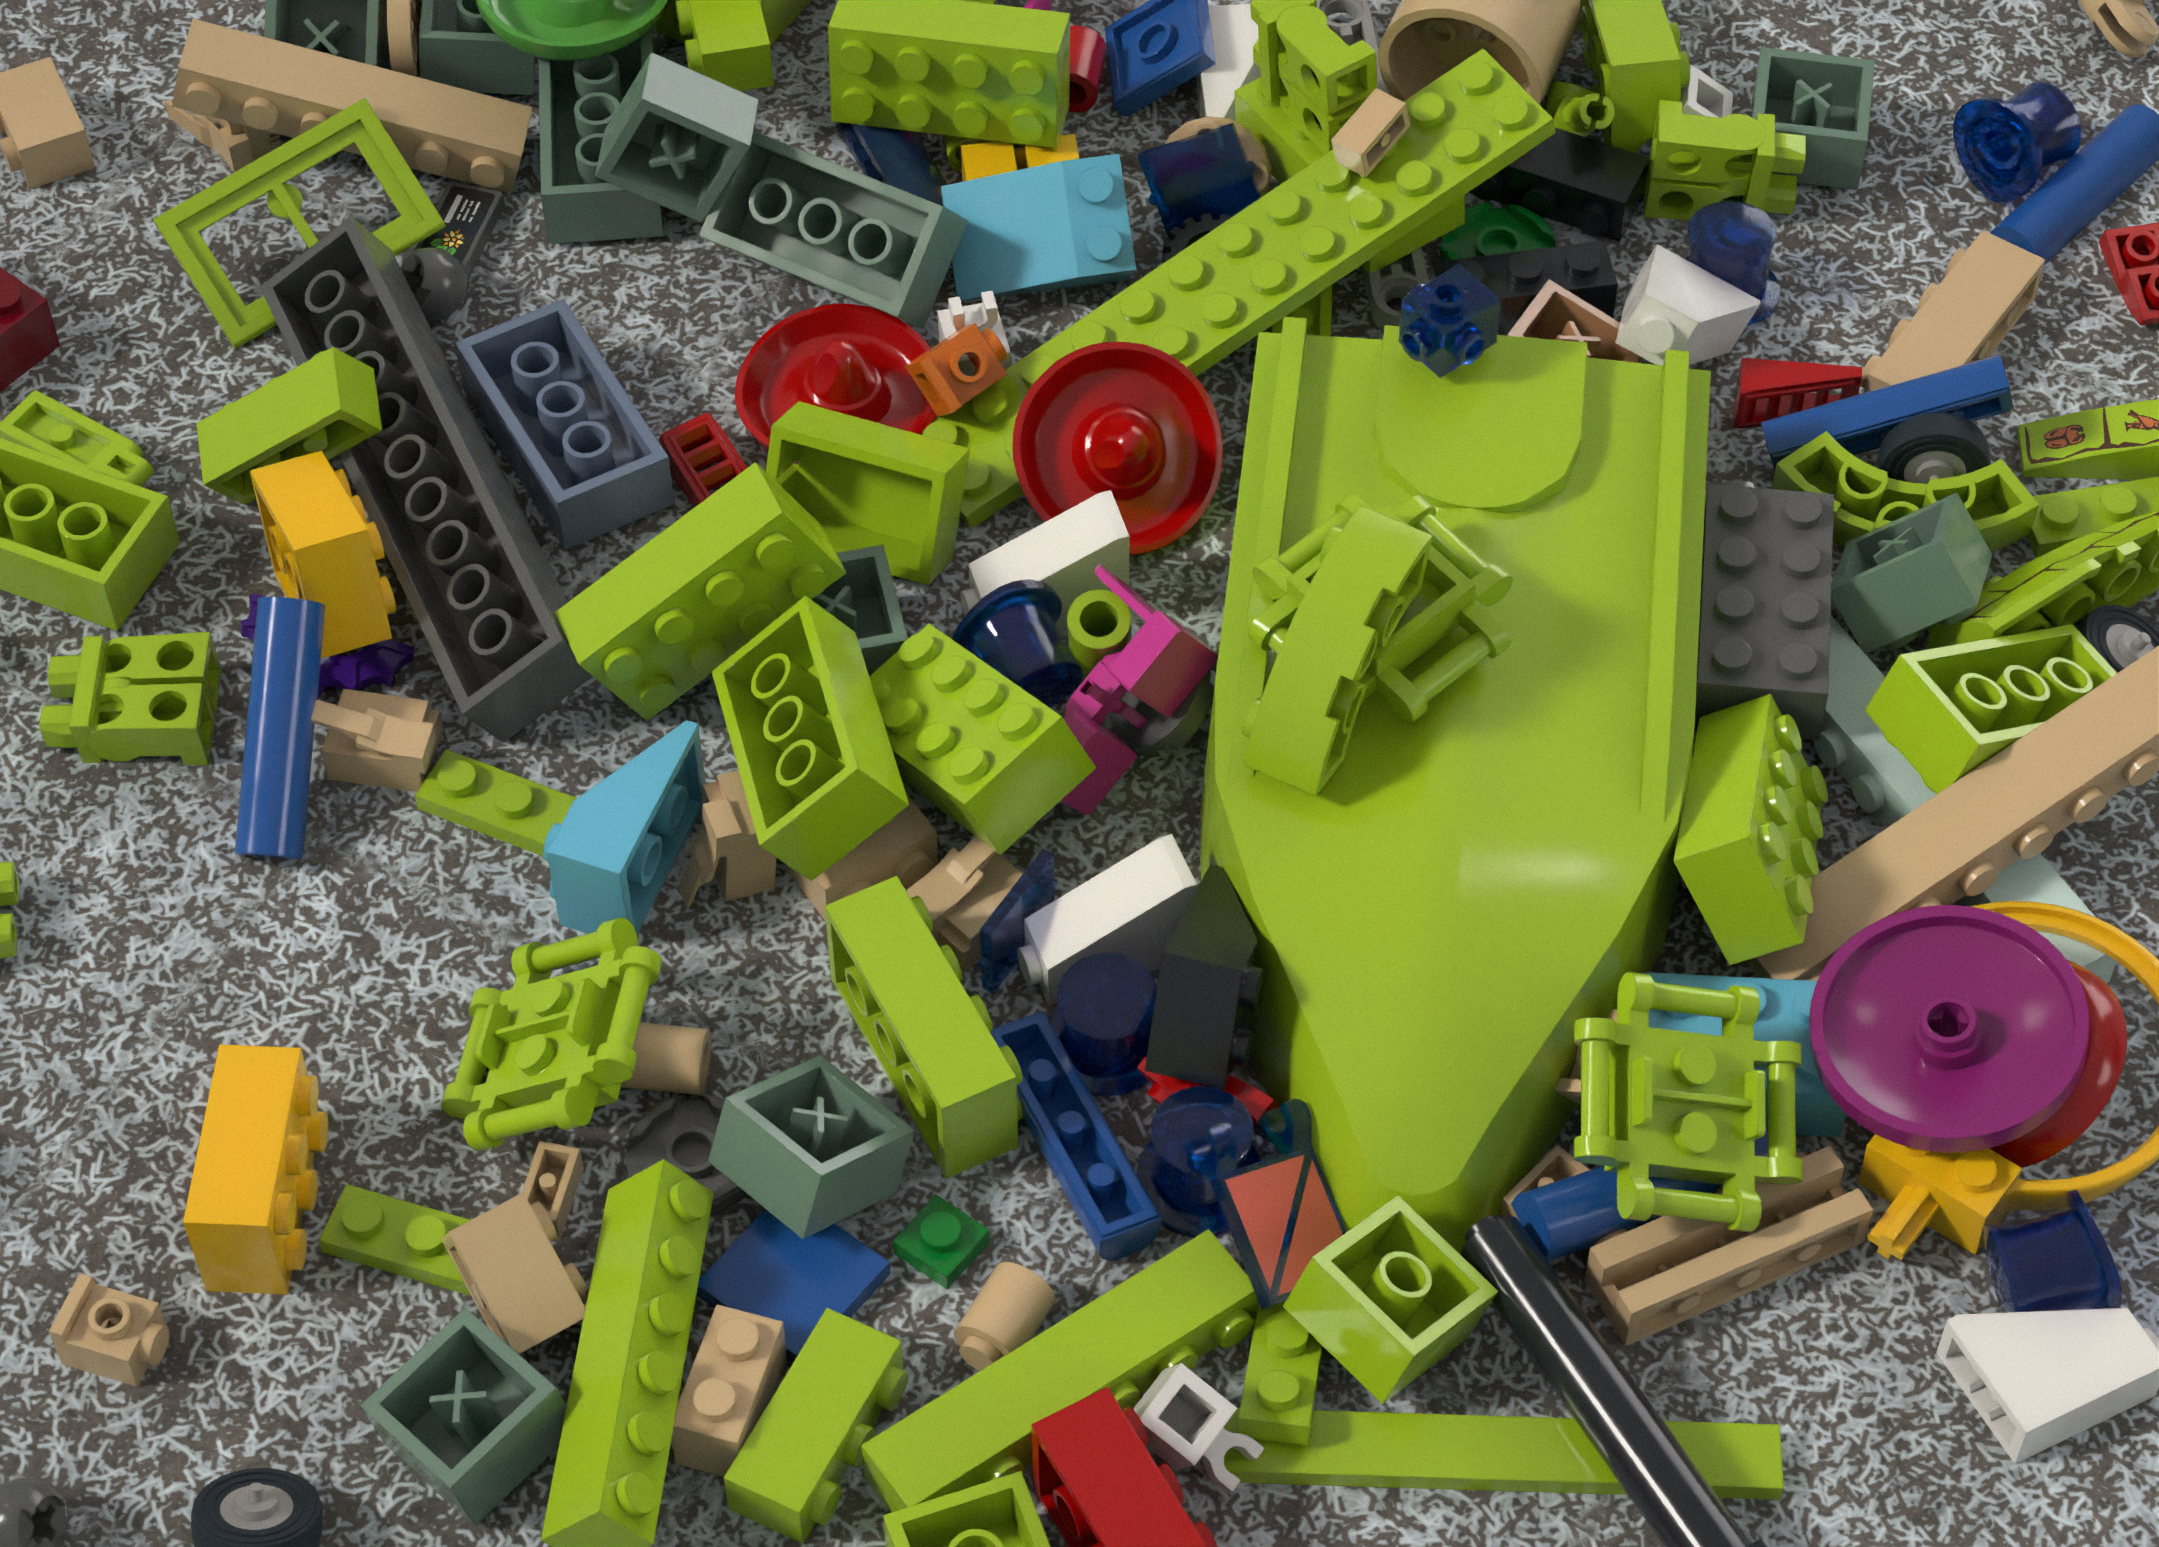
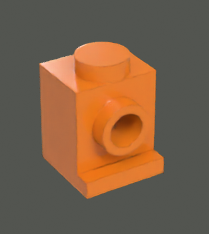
(939, 373)

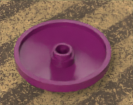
(1949, 1028)

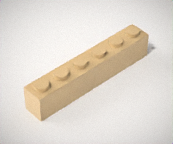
(296, 88)

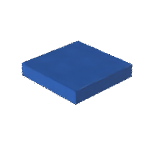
(1157, 50)
(793, 1278)

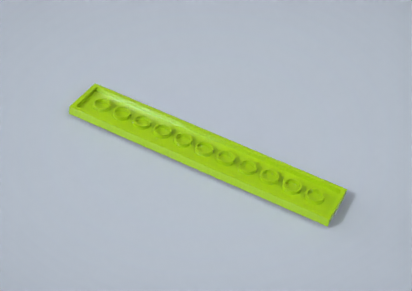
(1271, 256)

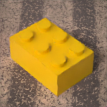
(325, 549)
(255, 1170)

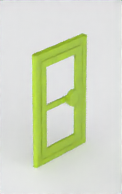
(269, 175)

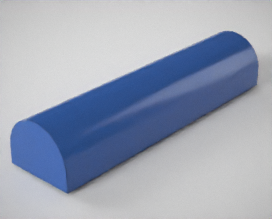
(2084, 184)
(1863, 420)
(280, 728)
(1079, 1141)
(1584, 1208)

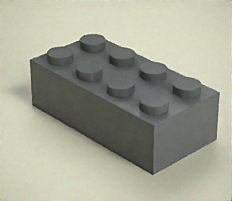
(1766, 602)

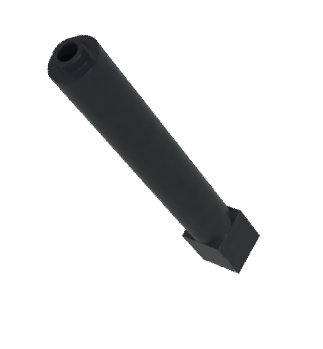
(1598, 1390)

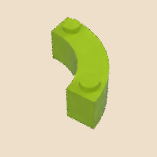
(1870, 499)
(1314, 686)

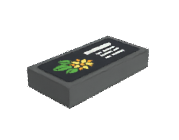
(469, 221)

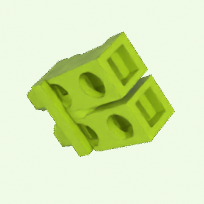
(1310, 67)
(1719, 160)
(135, 698)

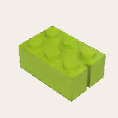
(873, 486)

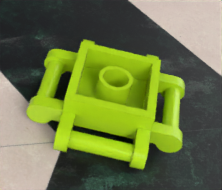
(1451, 595)
(553, 1041)
(1686, 1103)

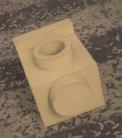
(117, 1352)

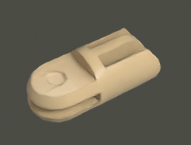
(2124, 24)

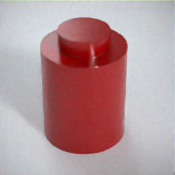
(1086, 67)

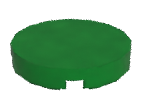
(1482, 222)

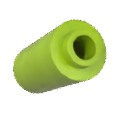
(1097, 627)

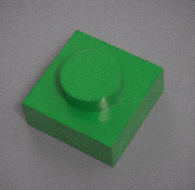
(941, 1241)

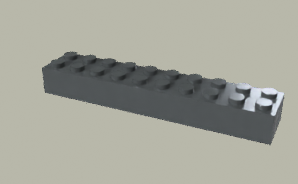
(434, 486)

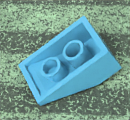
(1042, 228)
(626, 834)

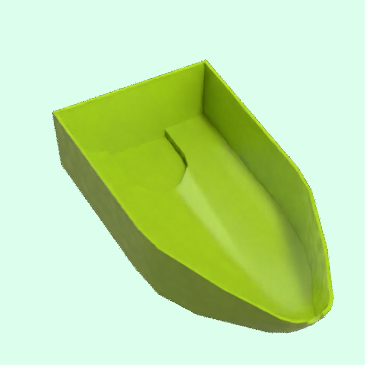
(1519, 837)

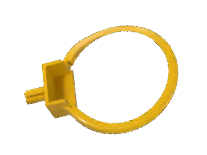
(1976, 1188)

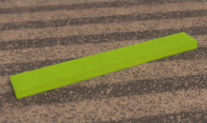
(1497, 1455)

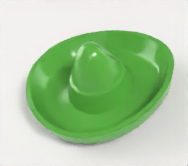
(570, 27)

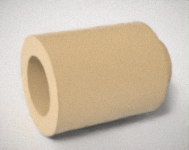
(671, 1059)
(1003, 1314)

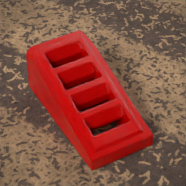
(1780, 388)
(696, 446)

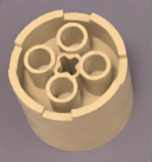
(1437, 35)

